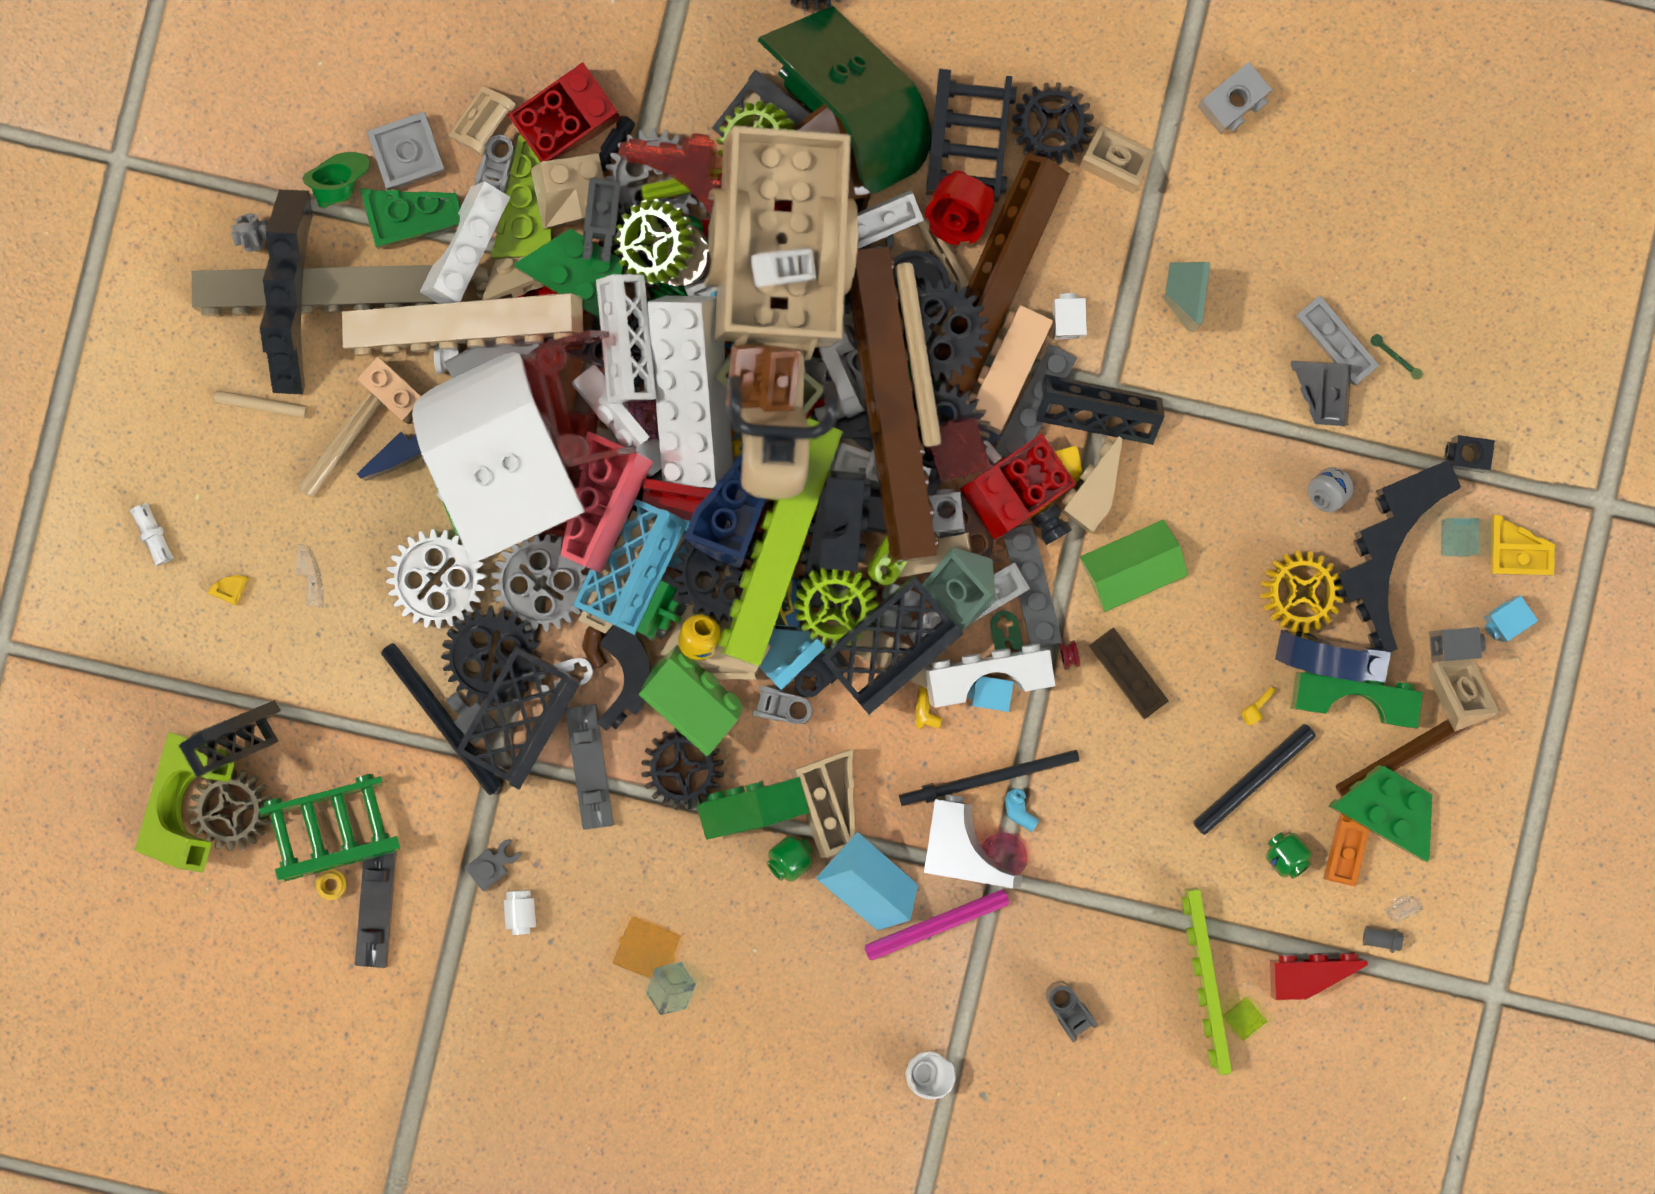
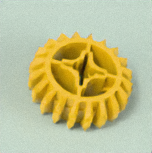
(1292, 582)

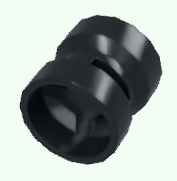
(1051, 524)

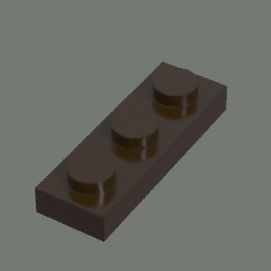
(1128, 673)

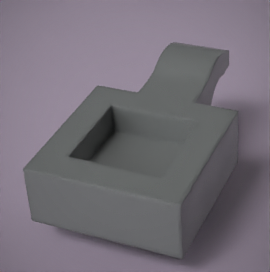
(468, 714)

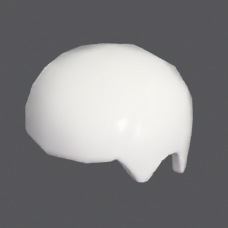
(930, 1075)

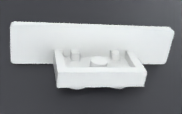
(616, 417)

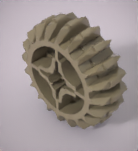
(205, 816)

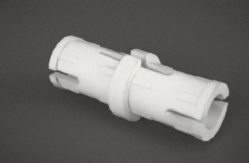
(151, 534)

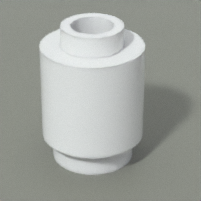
(519, 912)

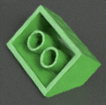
(691, 700)

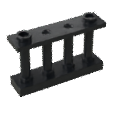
(945, 117)

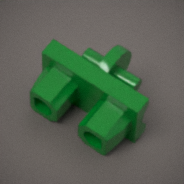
(660, 611)

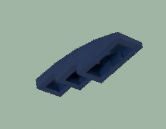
(393, 456)

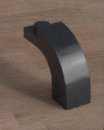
(636, 668)

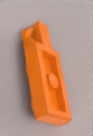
(1346, 852)

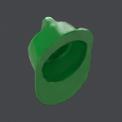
(335, 177)

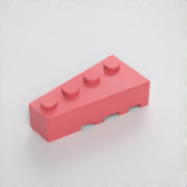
(607, 497)

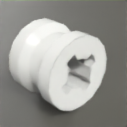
(443, 355)

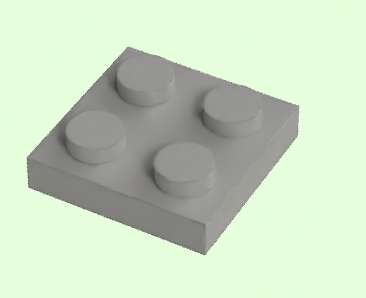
(406, 151)

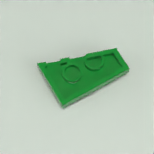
(408, 215)

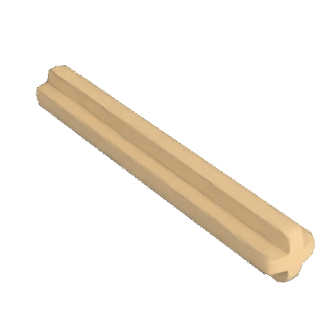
(340, 445)

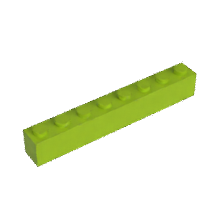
(776, 558)

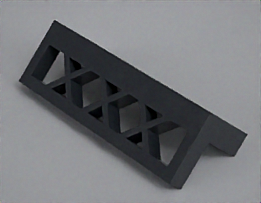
(1109, 402)
(240, 725)

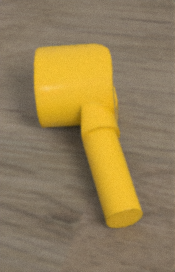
(1251, 713)

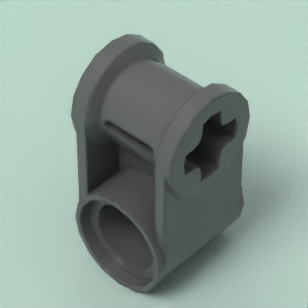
(1072, 1014)

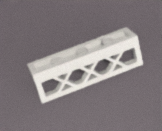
(616, 348)

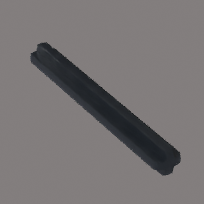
(1254, 779)

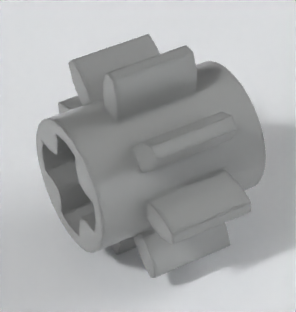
(250, 232)

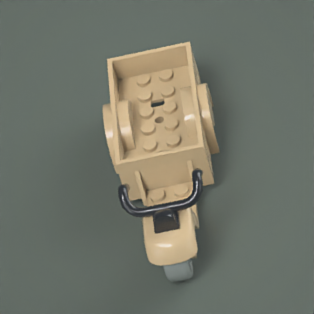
(813, 175)

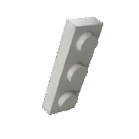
(1336, 339)

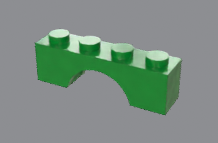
(1394, 705)

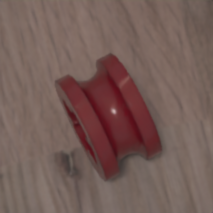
(1069, 654)

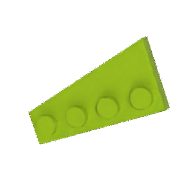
(520, 224)

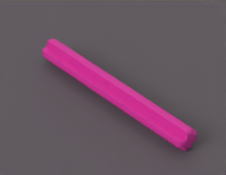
(936, 924)

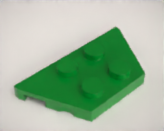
(564, 271)
(1391, 810)

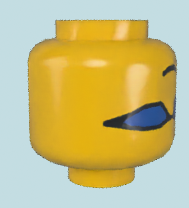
(699, 637)

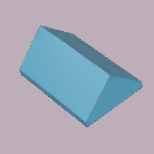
(870, 884)

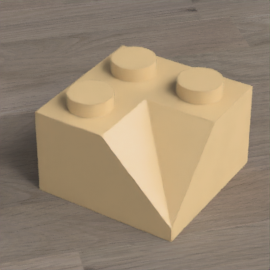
(563, 188)

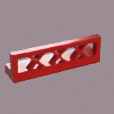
(680, 499)

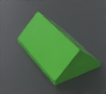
(1134, 565)

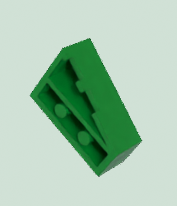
(751, 808)

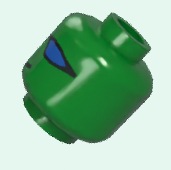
(1288, 855)

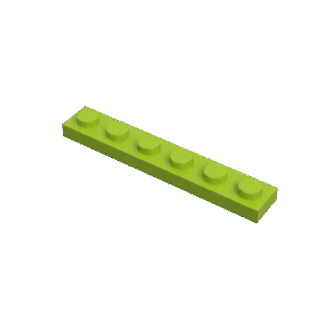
(1208, 993)

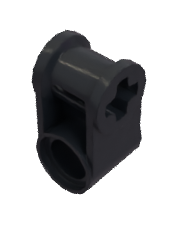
(820, 672)

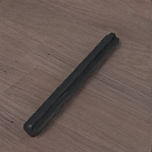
(437, 714)

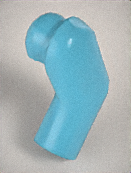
(1017, 811)

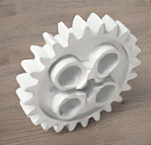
(416, 559)

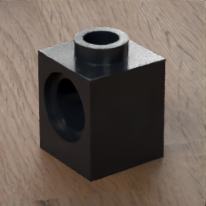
(1482, 449)

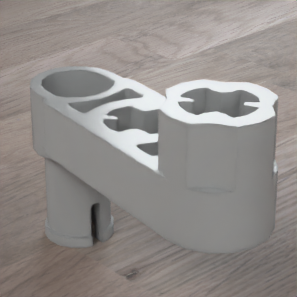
(850, 399)

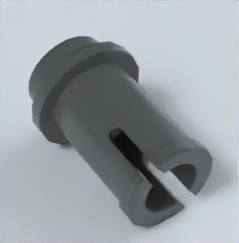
(1383, 938)

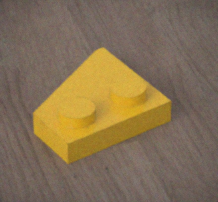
(1519, 551)

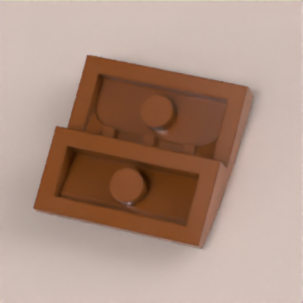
(766, 376)

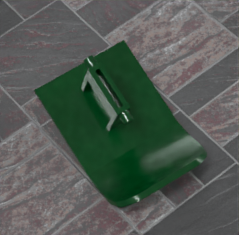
(875, 100)

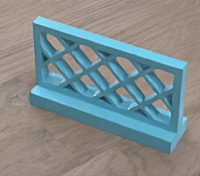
(645, 570)

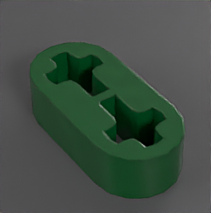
(1013, 631)

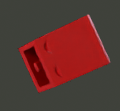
(564, 114)
(1018, 486)

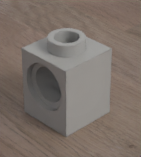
(950, 526)

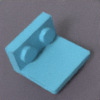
(789, 655)

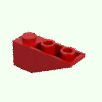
(1304, 978)

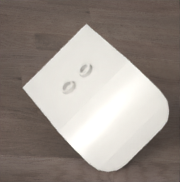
(493, 457)

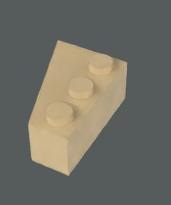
(829, 798)

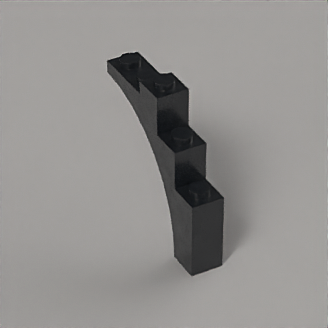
(282, 286)
(1369, 581)

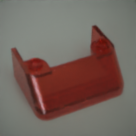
(544, 381)

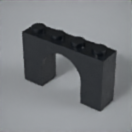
(829, 520)

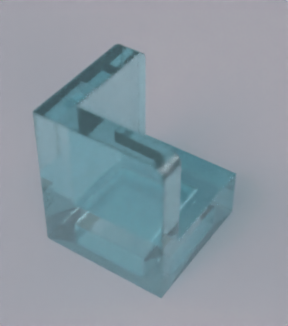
(1460, 537)
(670, 988)

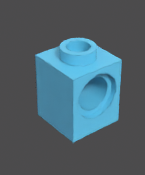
(1509, 619)
(991, 693)

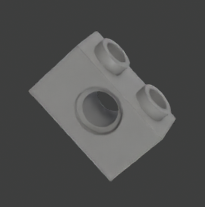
(1248, 85)

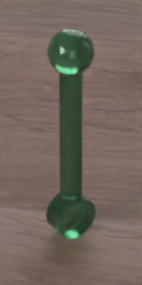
(1377, 341)

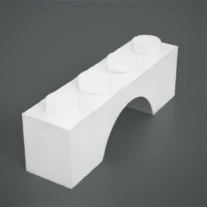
(457, 265)
(950, 682)

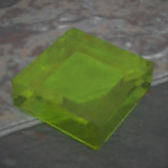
(1244, 1018)

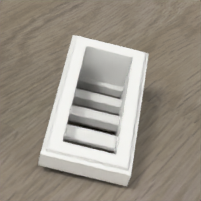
(766, 268)

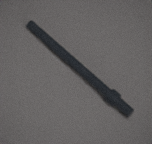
(930, 792)

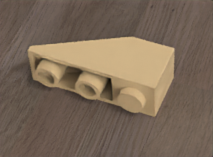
(1095, 495)

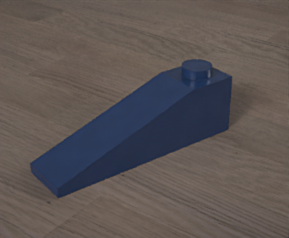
(726, 519)

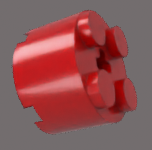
(959, 208)

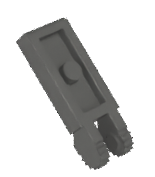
(601, 215)

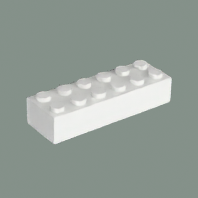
(688, 396)

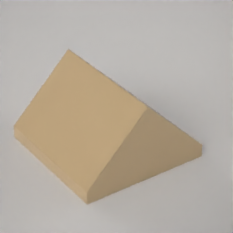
(1117, 159)
(1462, 692)

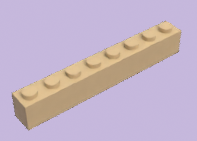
(462, 323)

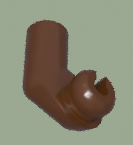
(591, 647)

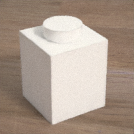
(1069, 317)

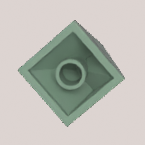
(1187, 292)
(963, 586)

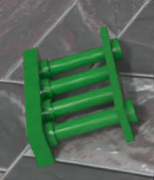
(320, 859)

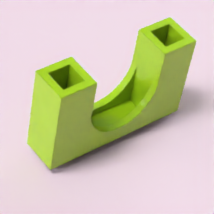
(162, 828)

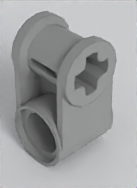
(494, 167)
(780, 706)

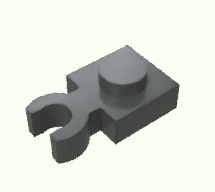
(490, 867)

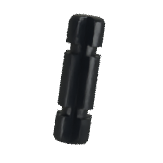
(624, 126)

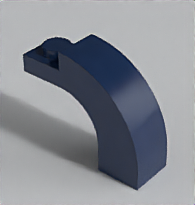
(1332, 658)

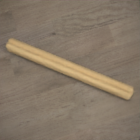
(918, 354)

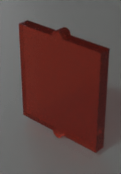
(960, 450)

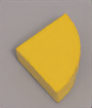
(229, 588)

